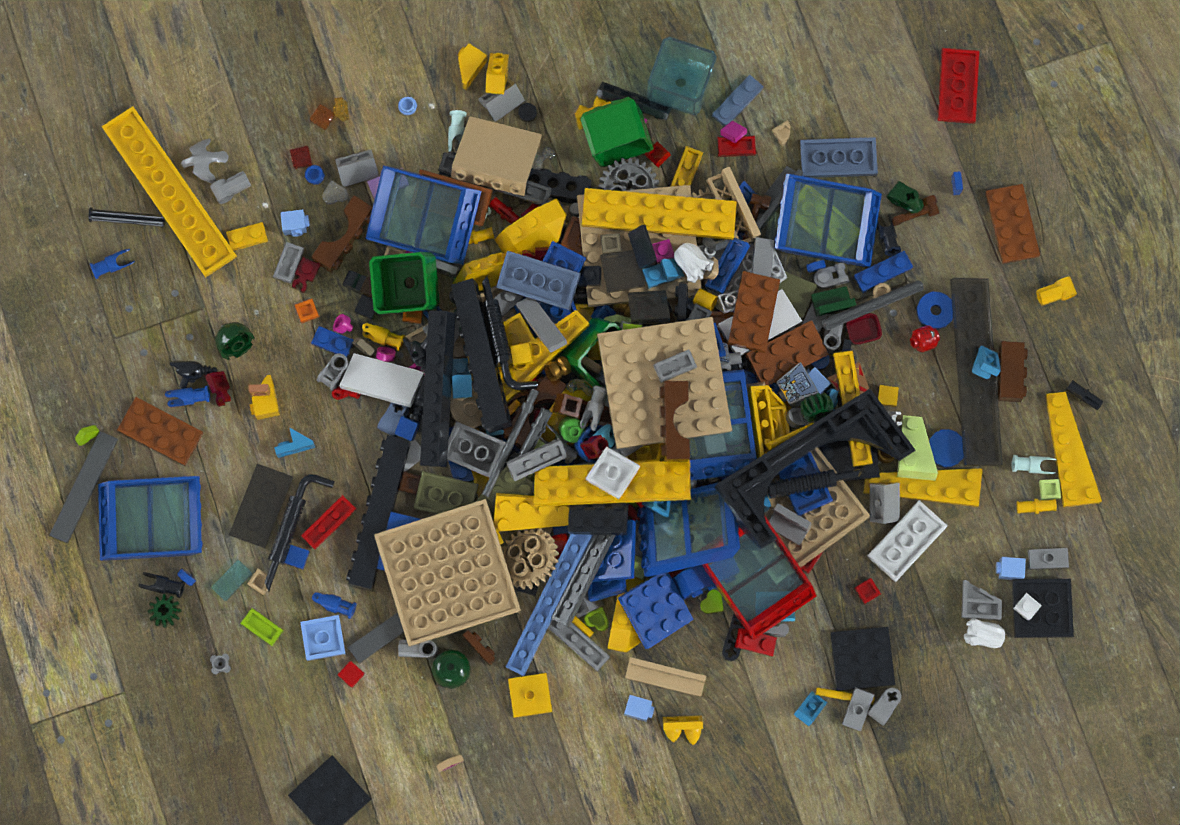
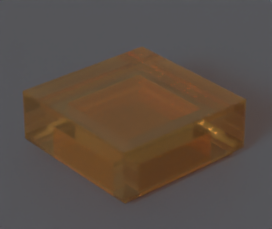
(322, 117)

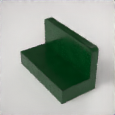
(832, 301)

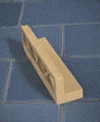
(741, 207)
(665, 677)

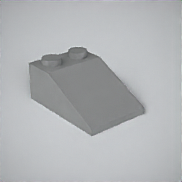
(474, 449)

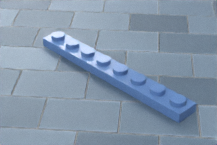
(547, 603)

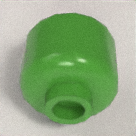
(570, 429)

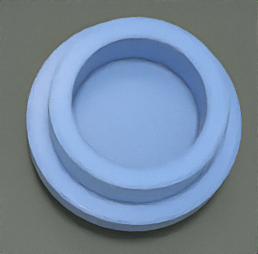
(407, 106)

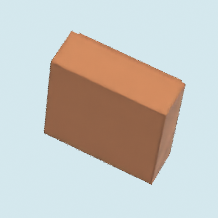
(259, 390)

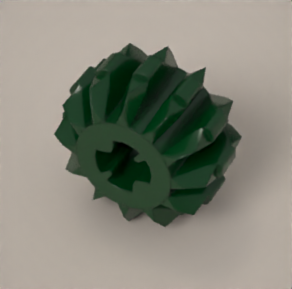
(816, 407)
(170, 605)

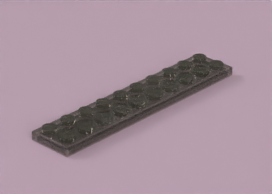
(976, 394)

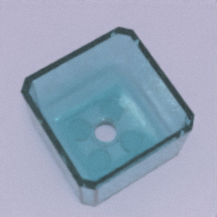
(686, 62)

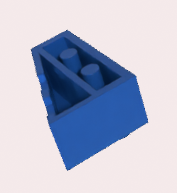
(693, 582)

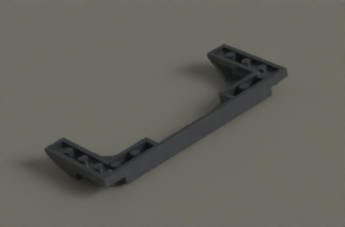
(858, 420)

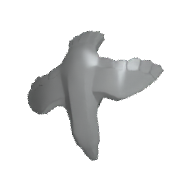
(202, 158)

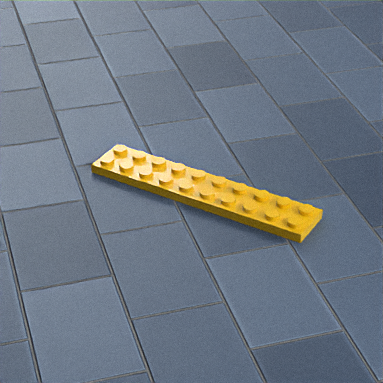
(169, 191)

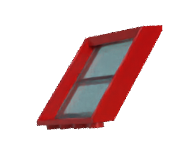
(761, 583)

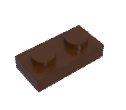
(485, 652)

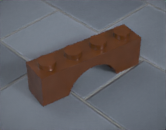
(330, 254)
(547, 395)
(575, 407)
(675, 447)

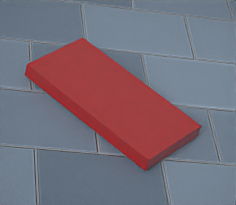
(958, 85)

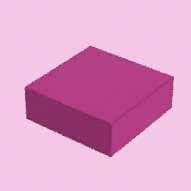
(733, 131)

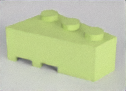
(921, 462)

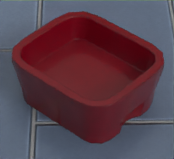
(864, 329)

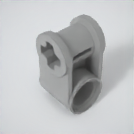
(332, 372)
(883, 708)

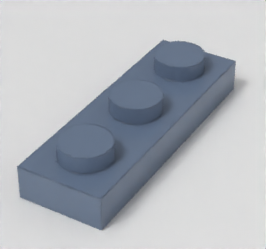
(737, 101)

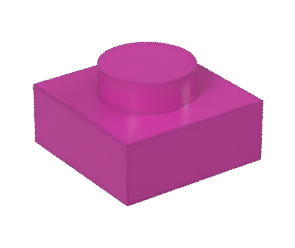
(663, 250)

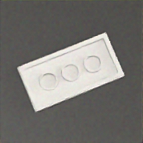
(783, 319)
(382, 380)
(907, 541)

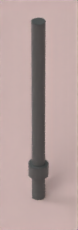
(526, 408)

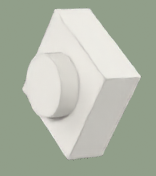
(1027, 607)

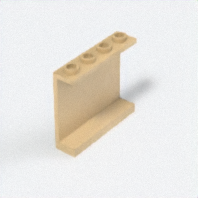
(496, 155)

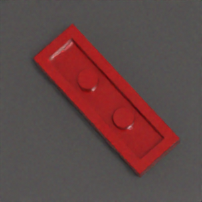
(328, 522)

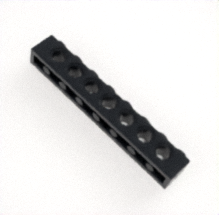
(562, 179)

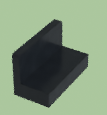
(642, 247)

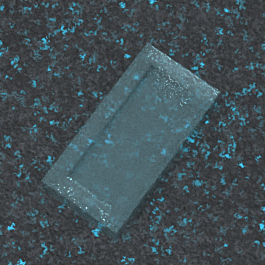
(231, 580)

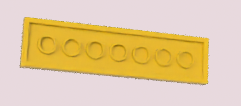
(659, 213)
(651, 483)

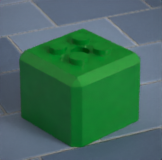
(616, 132)
(389, 285)
(583, 343)

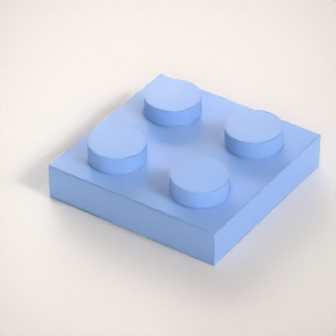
(322, 637)

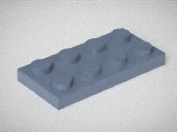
(838, 157)
(538, 280)

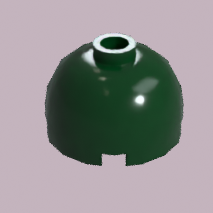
(233, 340)
(451, 669)

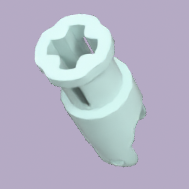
(457, 127)
(1030, 464)

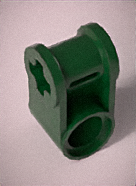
(905, 197)

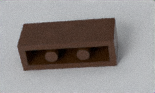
(1012, 372)

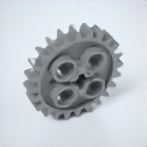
(633, 171)

